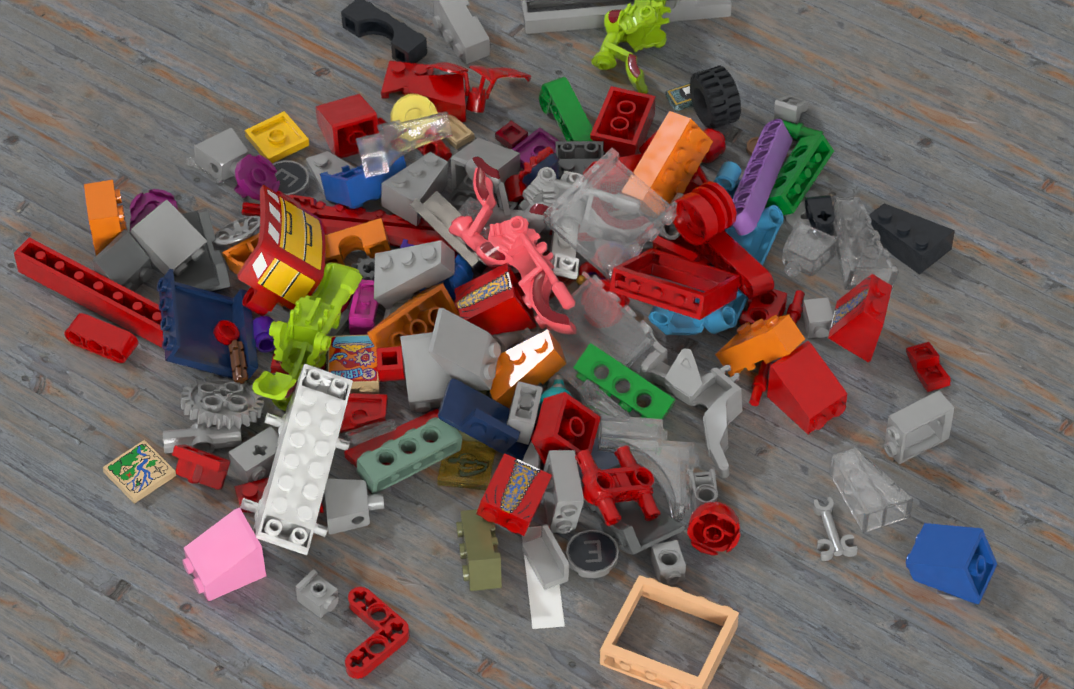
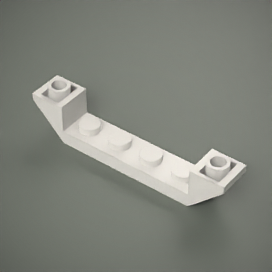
(564, 255)

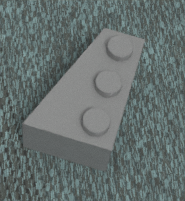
(461, 29)

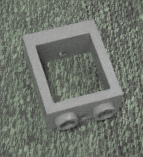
(918, 427)
(564, 492)

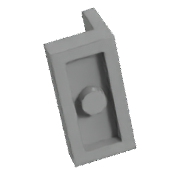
(547, 559)

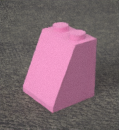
(225, 557)

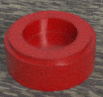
(226, 332)

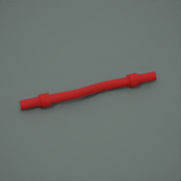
(760, 381)

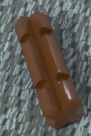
(238, 362)

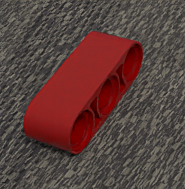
(101, 338)

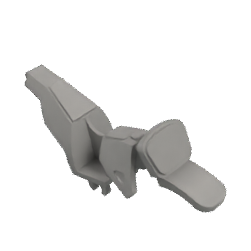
(713, 390)

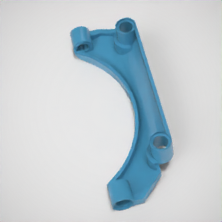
(755, 243)

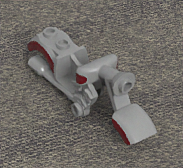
(537, 196)

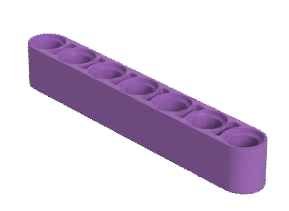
(760, 175)

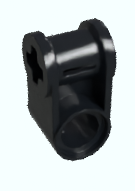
(820, 213)

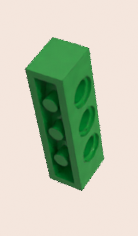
(799, 172)
(594, 358)

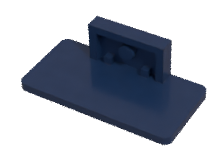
(481, 419)

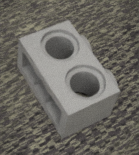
(524, 410)

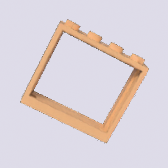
(656, 672)

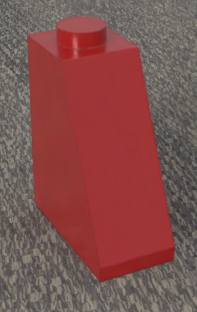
(443, 90)

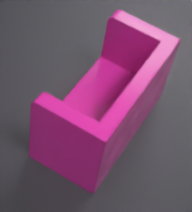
(363, 309)

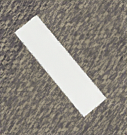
(544, 604)

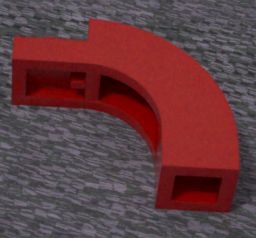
(390, 364)

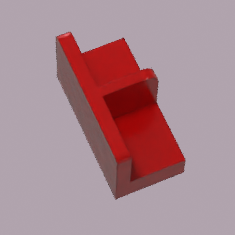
(200, 466)

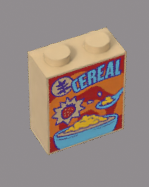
(356, 360)

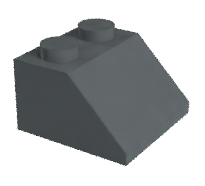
(124, 262)

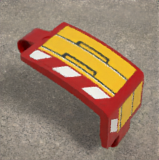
(287, 256)

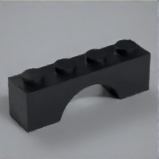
(365, 19)

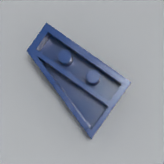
(352, 187)

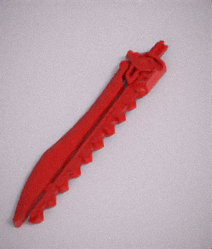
(339, 218)

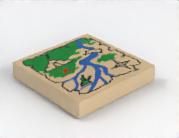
(139, 471)

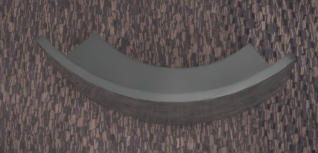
(210, 269)
(633, 530)

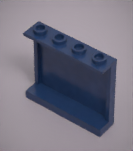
(189, 323)

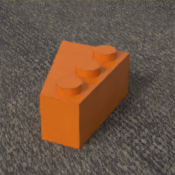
(759, 342)
(529, 363)

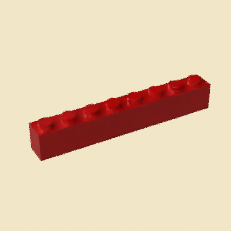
(90, 290)

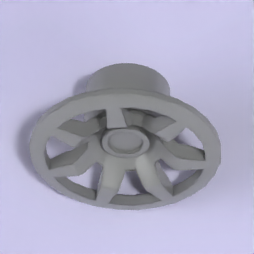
(239, 233)

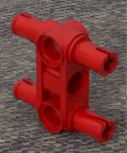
(617, 485)

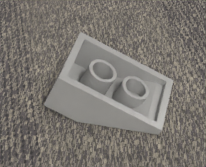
(464, 350)

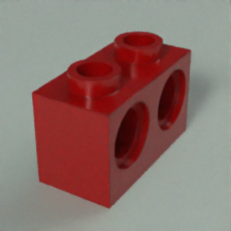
(765, 307)

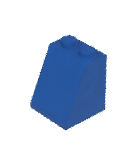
(952, 560)

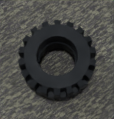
(715, 97)

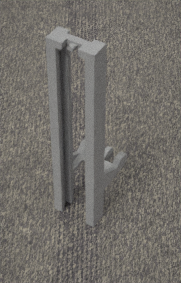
(594, 17)

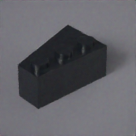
(911, 237)

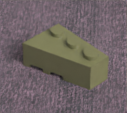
(480, 551)

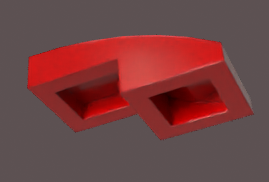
(927, 366)

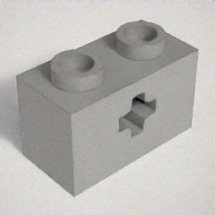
(255, 456)

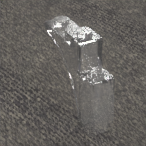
(398, 138)
(649, 445)

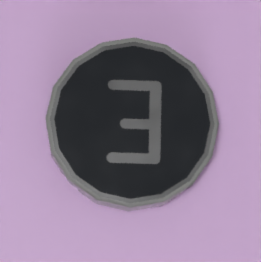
(292, 177)
(592, 553)

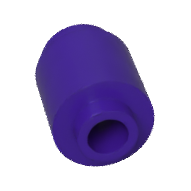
(261, 328)

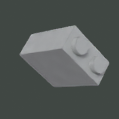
(169, 239)

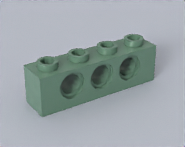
(402, 465)

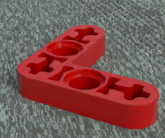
(383, 632)

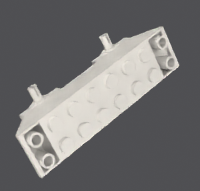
(302, 461)

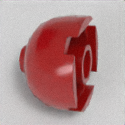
(714, 528)

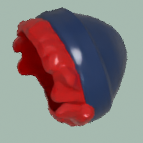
(545, 158)

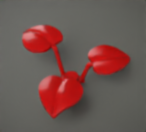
(477, 96)

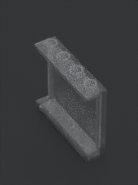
(609, 214)
(604, 324)

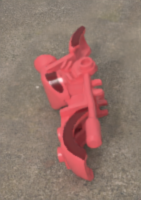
(516, 245)

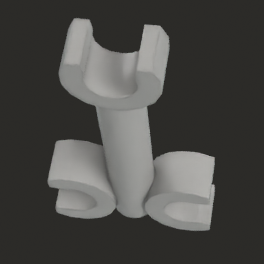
(833, 545)

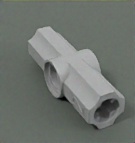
(202, 437)

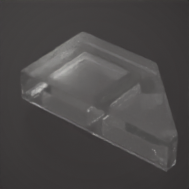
(370, 431)

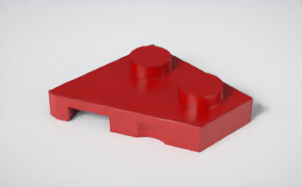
(397, 76)

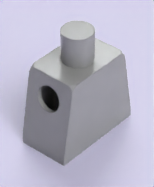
(220, 154)
(349, 504)

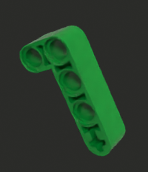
(560, 100)

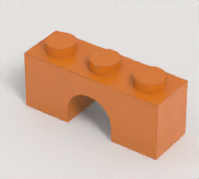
(368, 237)

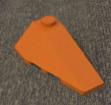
(413, 317)

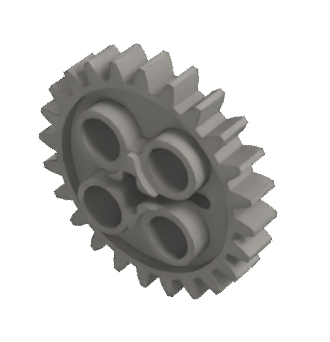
(221, 402)

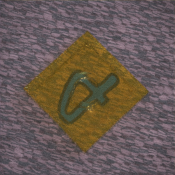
(468, 467)

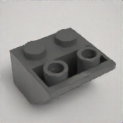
(577, 155)

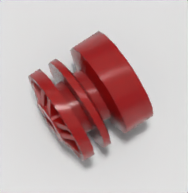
(704, 213)

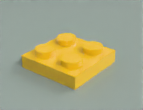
(277, 137)

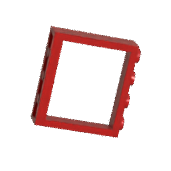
(633, 281)

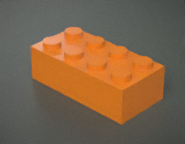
(673, 156)

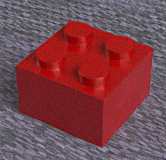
(565, 425)

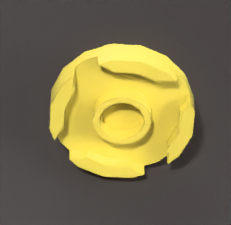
(412, 107)

